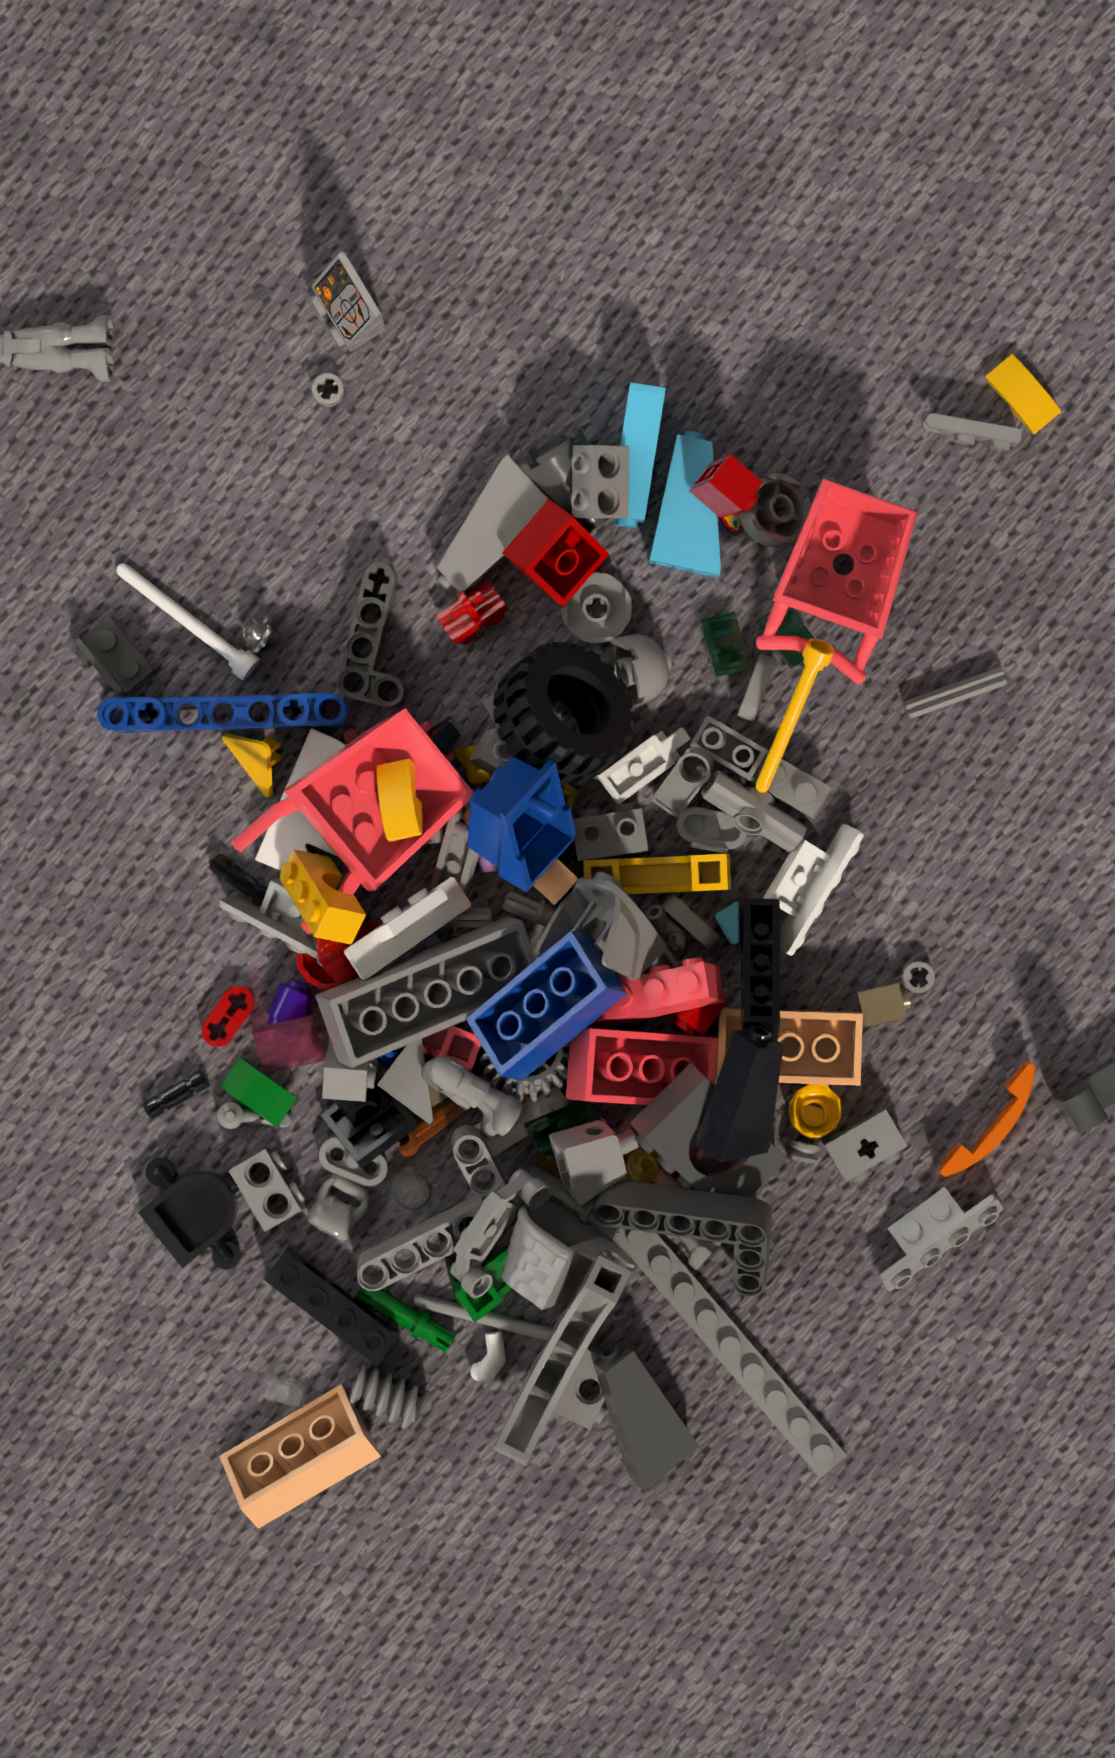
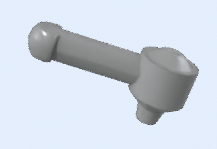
(232, 1115)

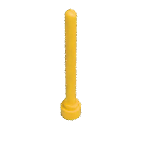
(816, 656)

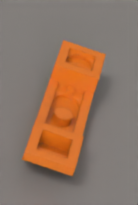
(1018, 1086)

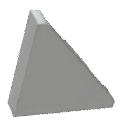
(405, 1081)

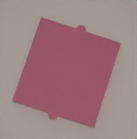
(289, 1044)

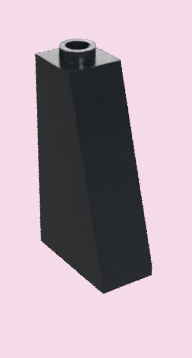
(743, 1098)

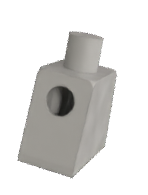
(591, 1158)

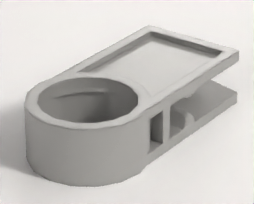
(679, 786)

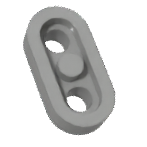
(348, 1167)

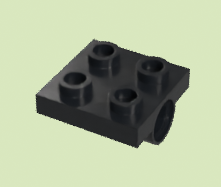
(369, 1126)

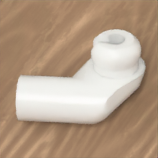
(493, 1361)

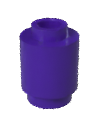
(289, 1002)

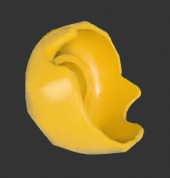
(811, 1120)

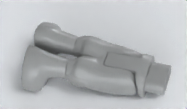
(47, 347)

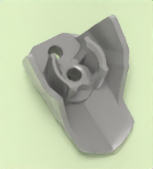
(615, 922)

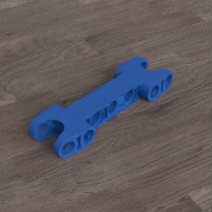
(137, 711)

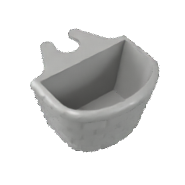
(552, 1253)

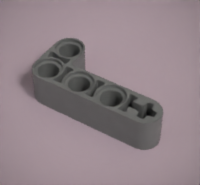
(375, 633)

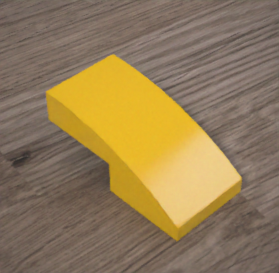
(1023, 394)
(398, 801)

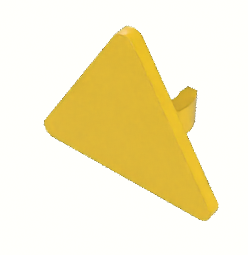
(255, 758)

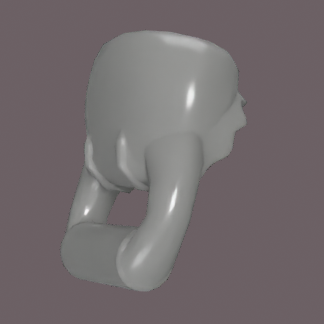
(334, 1215)

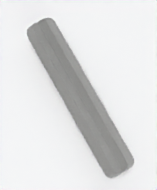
(955, 692)

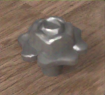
(259, 631)

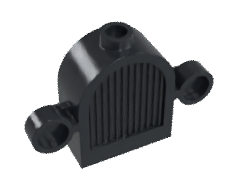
(193, 1213)

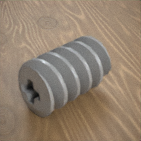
(388, 1396)

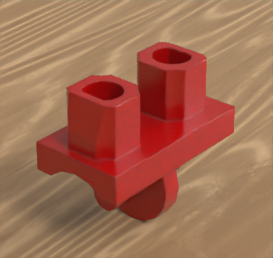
(472, 613)

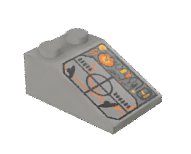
(347, 303)

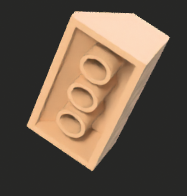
(299, 1457)

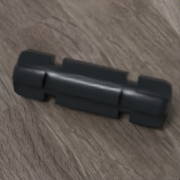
(238, 878)
(176, 1094)

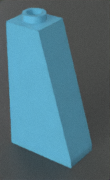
(641, 435)
(686, 527)

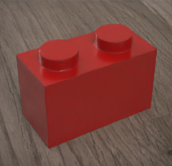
(727, 487)

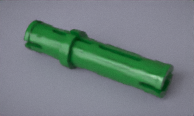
(408, 1317)

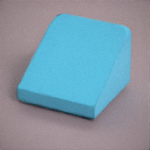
(729, 921)

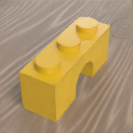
(312, 887)

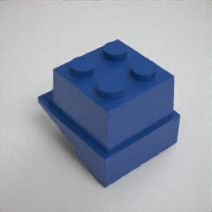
(521, 821)

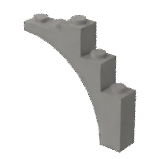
(554, 1365)

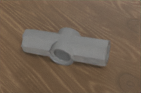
(753, 811)

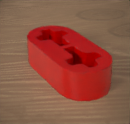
(235, 1021)

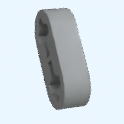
(756, 687)
(690, 921)

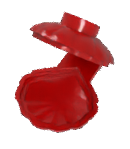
(335, 964)

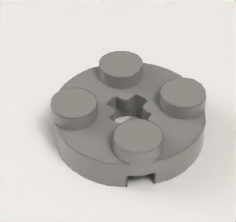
(611, 623)

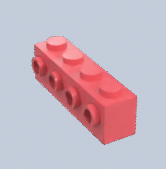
(665, 992)

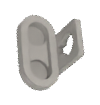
(709, 830)

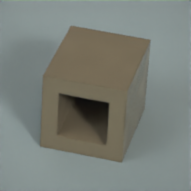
(882, 1003)

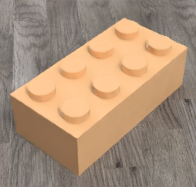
(816, 1045)

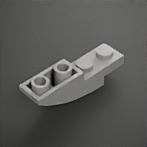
(747, 759)

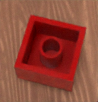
(555, 553)

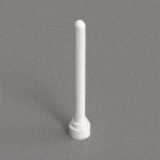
(241, 661)

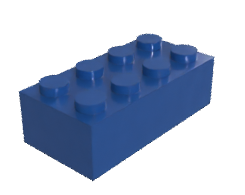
(546, 1006)

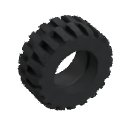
(587, 690)

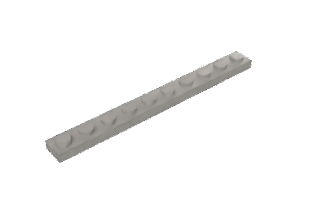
(733, 1349)

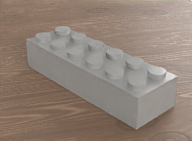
(423, 991)

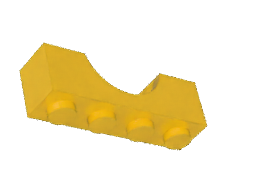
(666, 873)

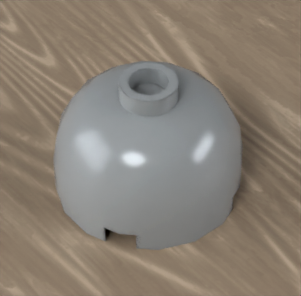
(777, 513)
(640, 665)

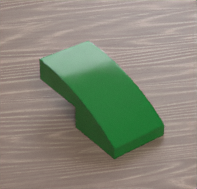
(258, 1092)
(481, 1306)

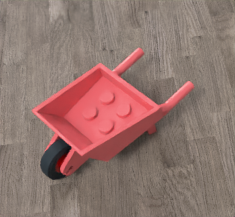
(344, 799)

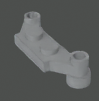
(488, 1226)

